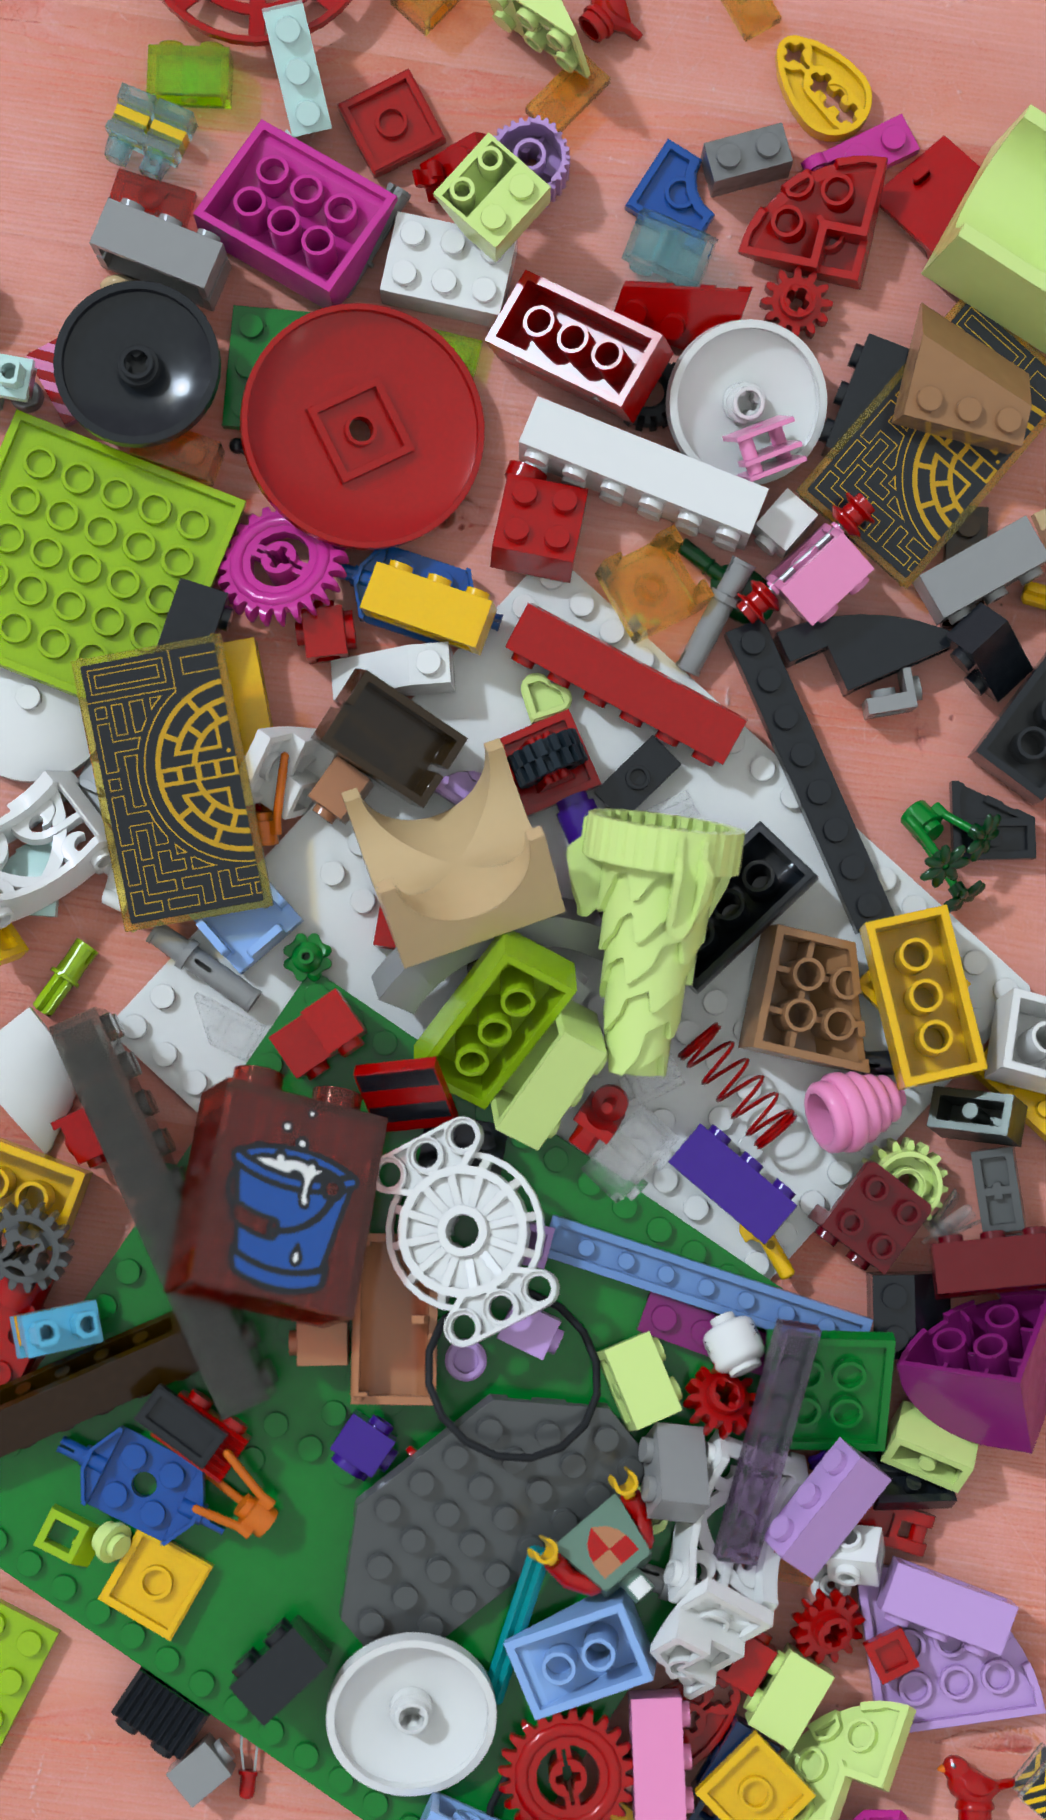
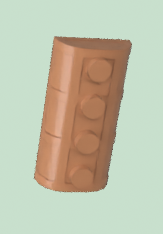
(390, 1333)

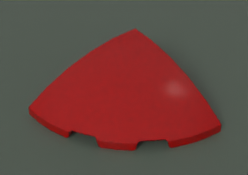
(821, 221)

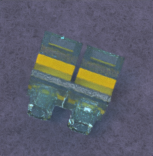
(148, 127)

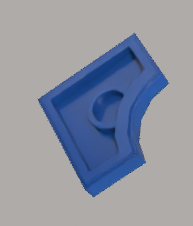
(672, 188)

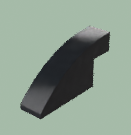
(862, 646)

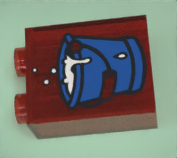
(277, 1199)

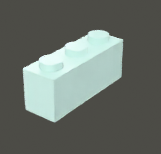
(297, 68)

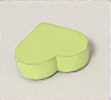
(544, 698)

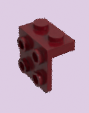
(872, 1218)

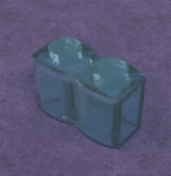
(668, 249)

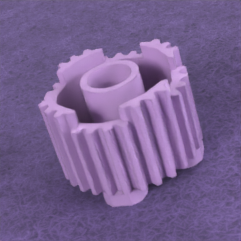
(541, 142)

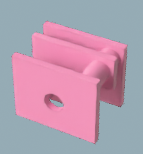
(779, 448)

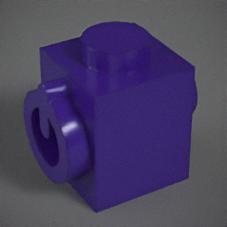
(364, 1445)

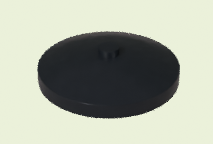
(137, 364)

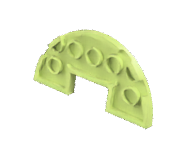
(849, 1746)

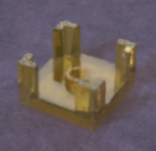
(652, 586)

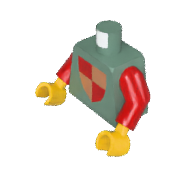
(605, 1547)

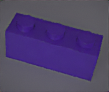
(734, 1182)

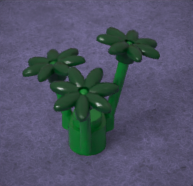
(926, 826)

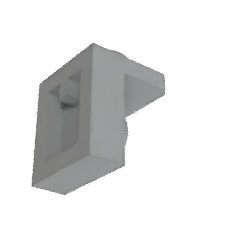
(888, 702)

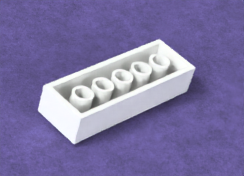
(641, 475)

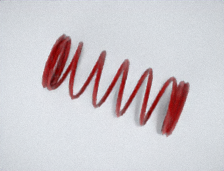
(700, 1044)

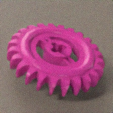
(293, 580)

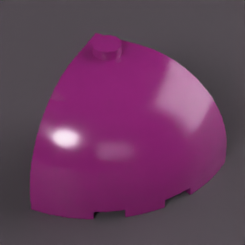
(983, 1371)

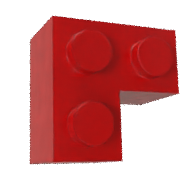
(318, 1035)

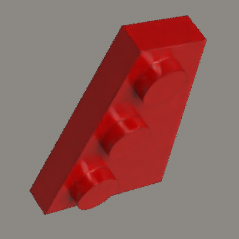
(680, 311)

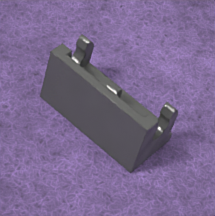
(998, 1189)

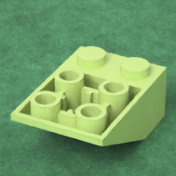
(543, 27)

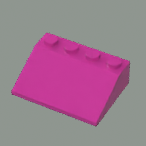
(296, 215)

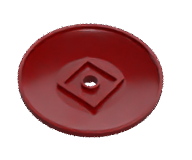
(375, 370)

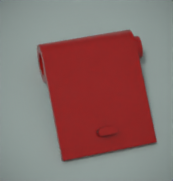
(929, 192)

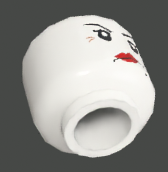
(734, 1344)

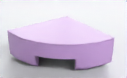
(457, 785)

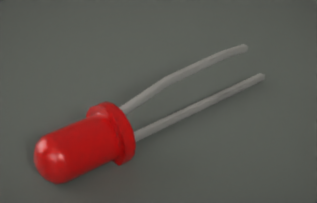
(248, 1776)

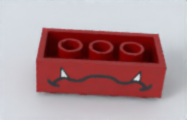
(579, 346)

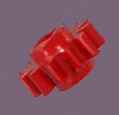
(801, 289)
(726, 1416)
(827, 1625)

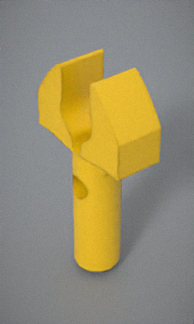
(774, 1252)

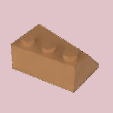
(962, 388)
(806, 1000)

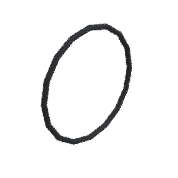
(517, 1456)

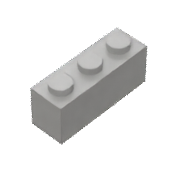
(982, 572)

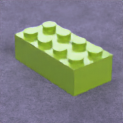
(497, 1016)

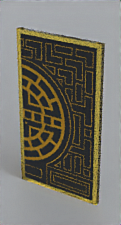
(915, 478)
(172, 782)

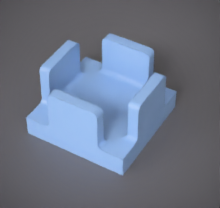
(251, 933)

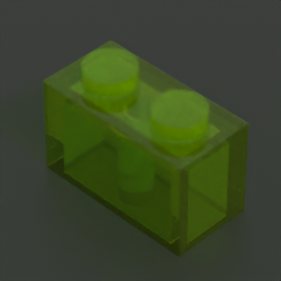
(191, 74)

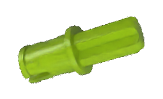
(65, 977)

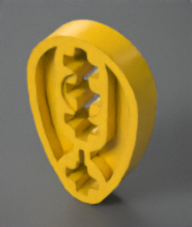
(843, 79)

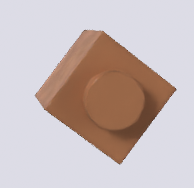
(335, 780)
(320, 1346)

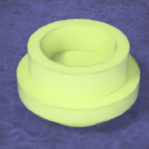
(111, 1541)

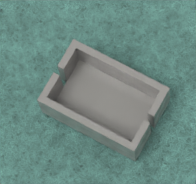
(161, 251)

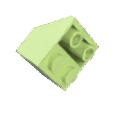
(493, 197)

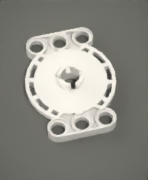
(428, 1222)

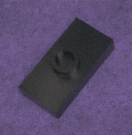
(638, 776)

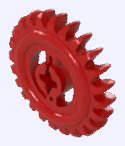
(559, 1734)

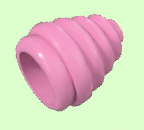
(851, 1109)

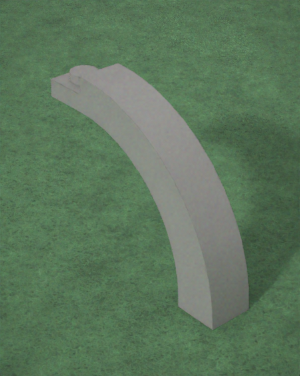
(411, 985)

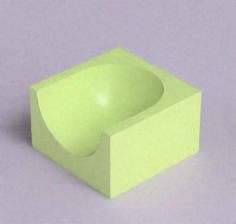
(998, 234)

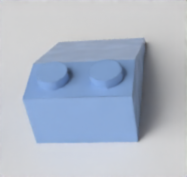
(582, 1654)

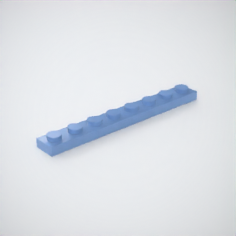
(691, 1280)

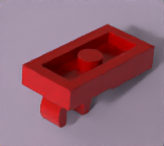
(440, 166)

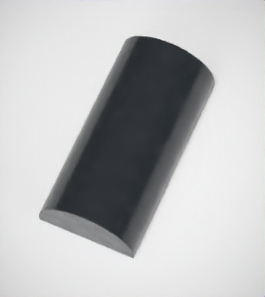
(766, 887)

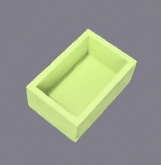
(551, 1077)

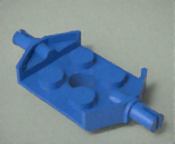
(360, 576)
(109, 1477)

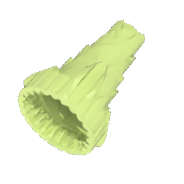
(656, 891)

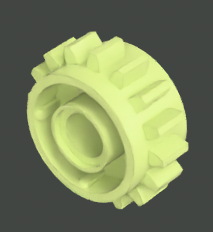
(915, 1161)

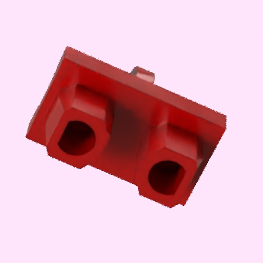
(599, 1117)

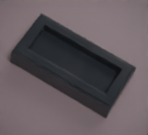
(181, 1425)

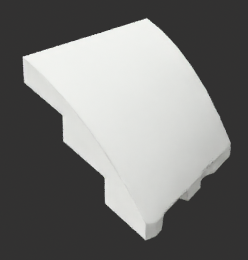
(305, 767)
(33, 1078)
(707, 1634)

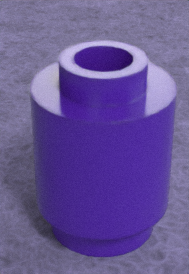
(572, 813)

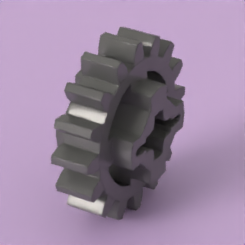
(29, 1264)

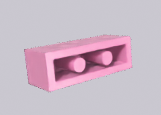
(659, 1754)

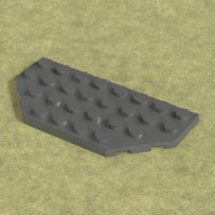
(458, 1525)

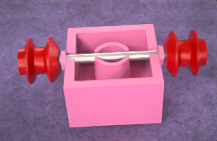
(816, 571)

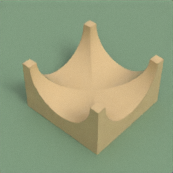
(461, 871)

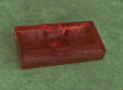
(154, 195)

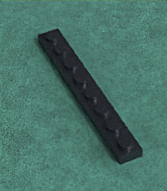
(808, 774)

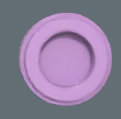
(466, 1362)

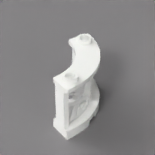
(44, 803)
(752, 1581)

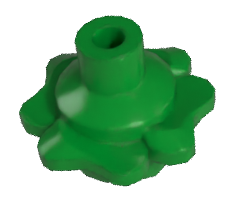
(307, 957)

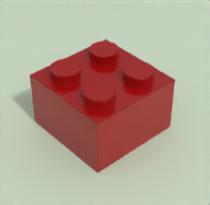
(538, 528)

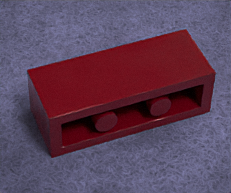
(989, 1264)

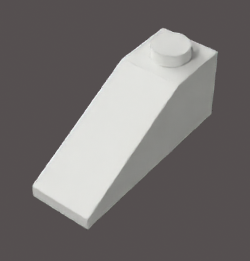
(407, 668)

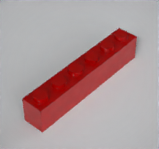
(625, 683)

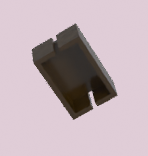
(389, 737)

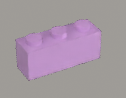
(826, 1508)
(946, 1607)

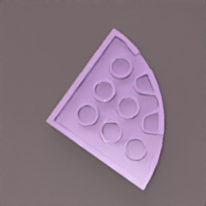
(952, 1683)

